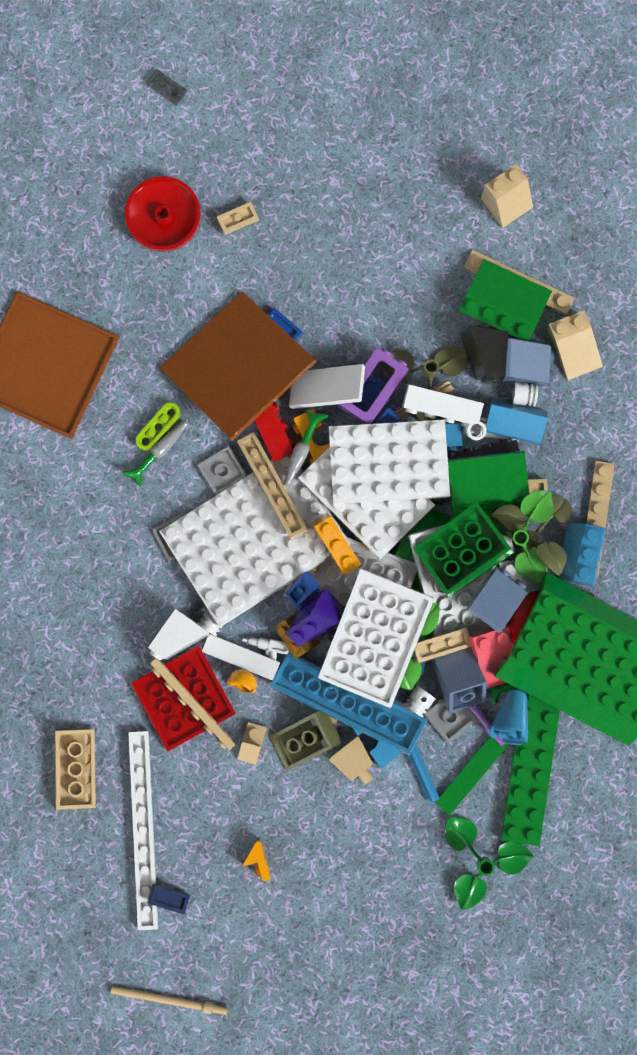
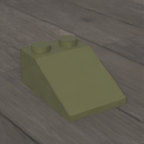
(305, 739)

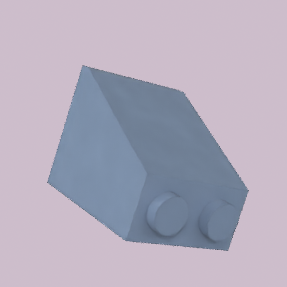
(528, 363)
(497, 598)
(460, 680)

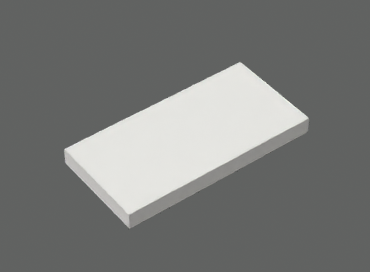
(328, 387)

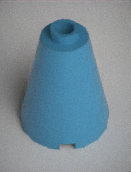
(512, 719)

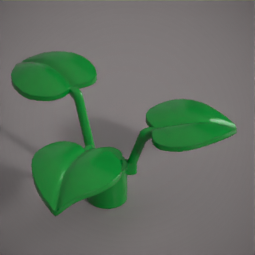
(512, 860)

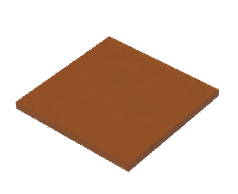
(50, 364)
(237, 365)

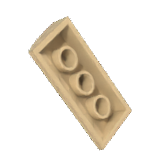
(74, 769)

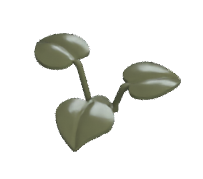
(448, 359)
(550, 554)

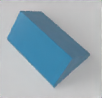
(516, 421)

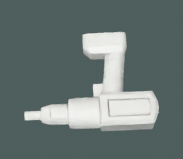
(270, 645)

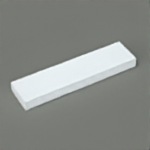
(241, 657)

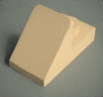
(252, 743)

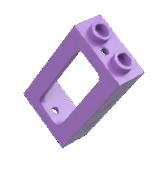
(399, 374)

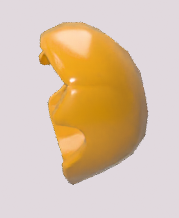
(244, 678)

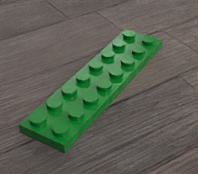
(530, 776)

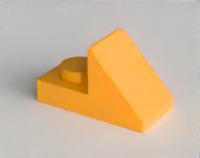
(257, 855)

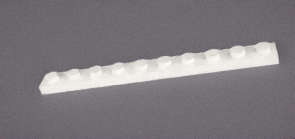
(143, 828)

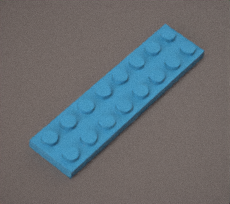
(391, 726)

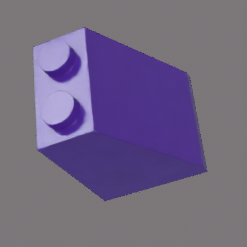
(315, 618)

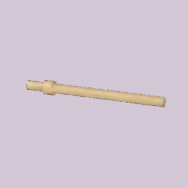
(206, 1007)

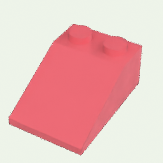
(489, 649)

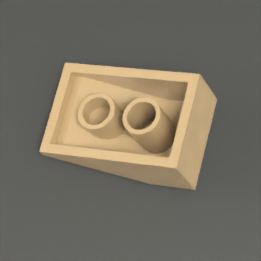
(575, 345)

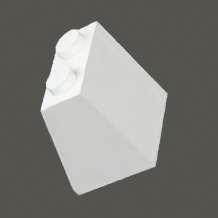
(176, 635)

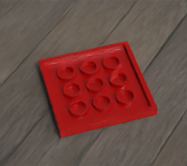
(168, 715)

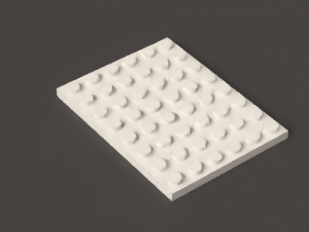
(239, 547)

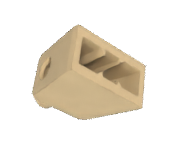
(353, 761)

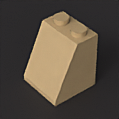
(508, 196)

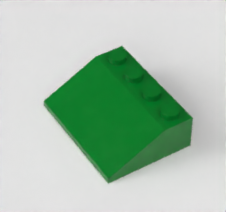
(505, 300)
(488, 480)
(463, 550)

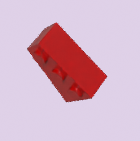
(273, 433)

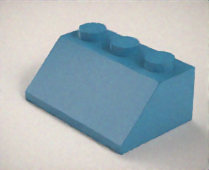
(583, 550)

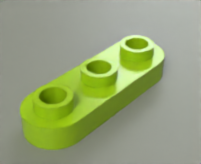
(160, 418)

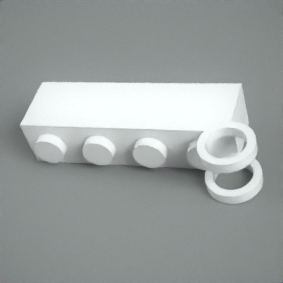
(445, 406)

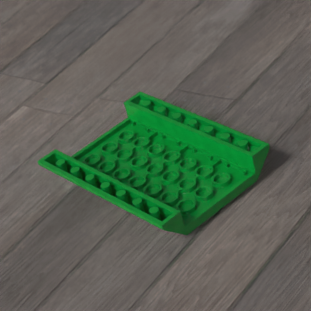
(578, 659)

